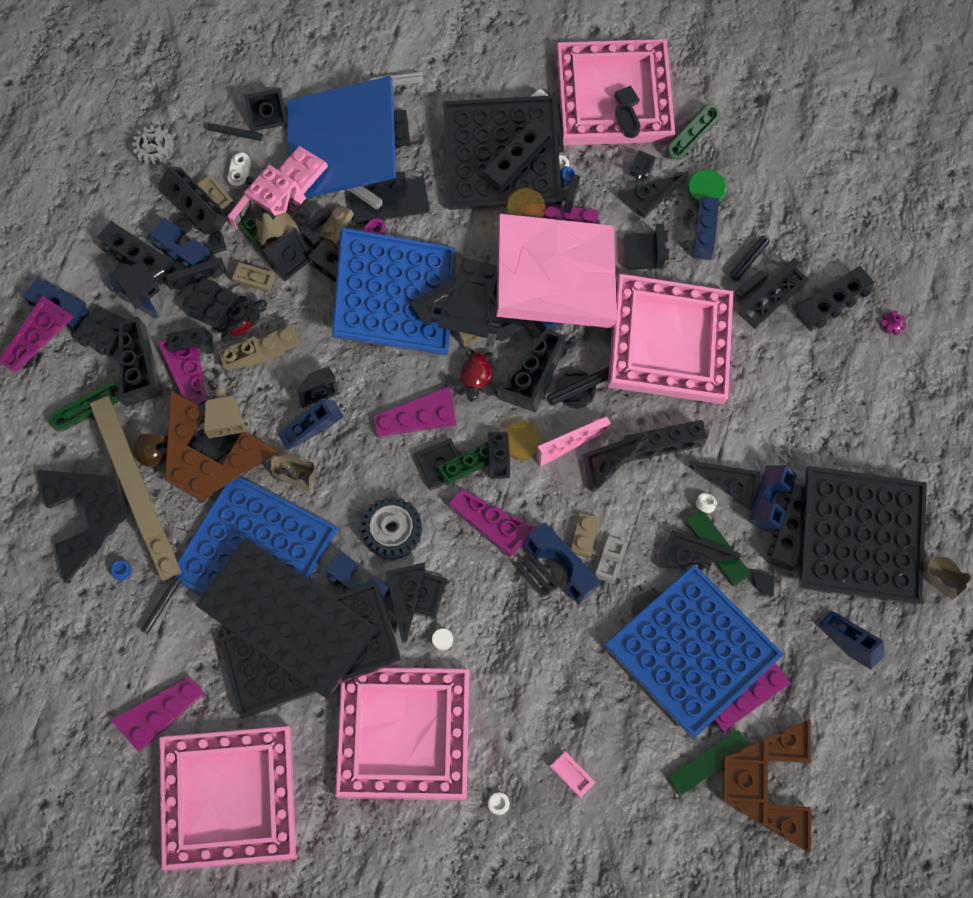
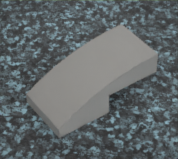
(611, 559)

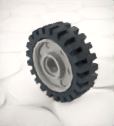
(389, 513)

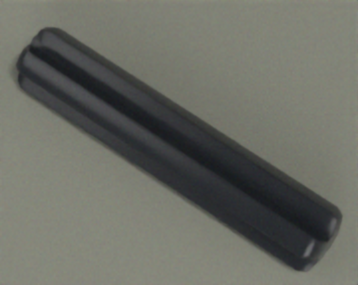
(749, 258)

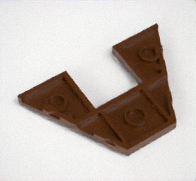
(196, 472)
(747, 783)

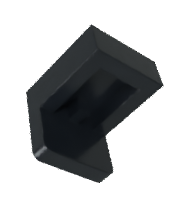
(642, 165)

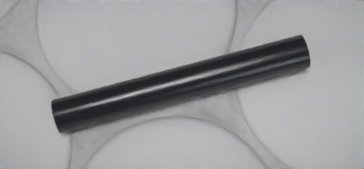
(235, 132)
(161, 605)

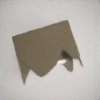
(270, 229)
(294, 462)
(946, 565)

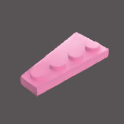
(570, 441)

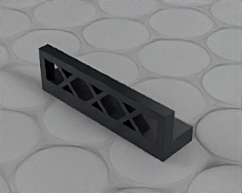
(769, 288)

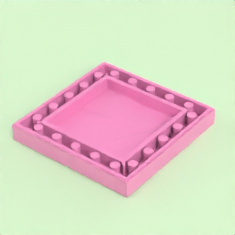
(592, 74)
(556, 271)
(671, 339)
(404, 735)
(227, 798)

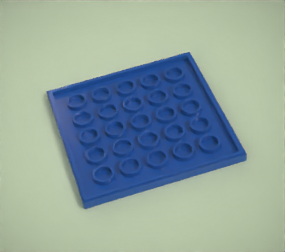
(348, 131)
(378, 282)
(263, 518)
(693, 651)

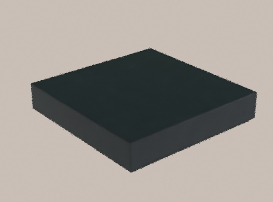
(288, 253)
(431, 458)
(430, 595)

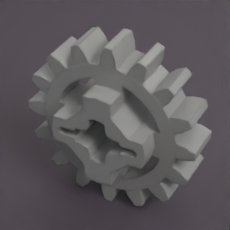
(152, 145)

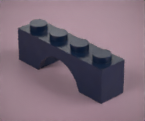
(545, 543)

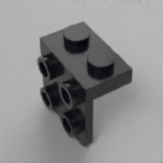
(646, 249)

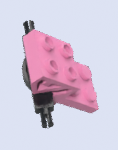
(284, 188)

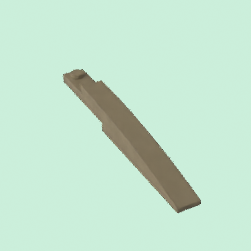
(135, 489)

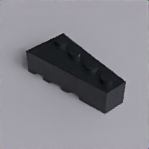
(138, 370)
(531, 377)

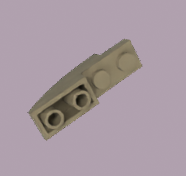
(260, 350)

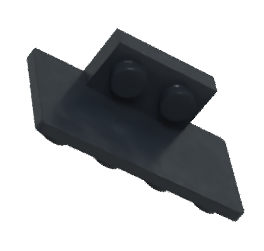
(398, 197)

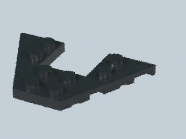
(103, 508)

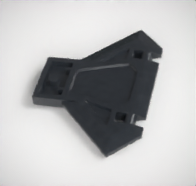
(467, 303)

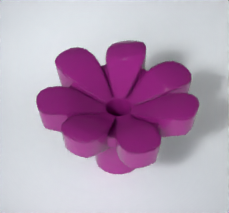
(893, 322)

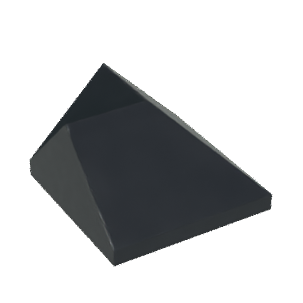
(265, 108)
(317, 386)

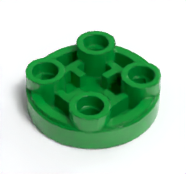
(706, 184)

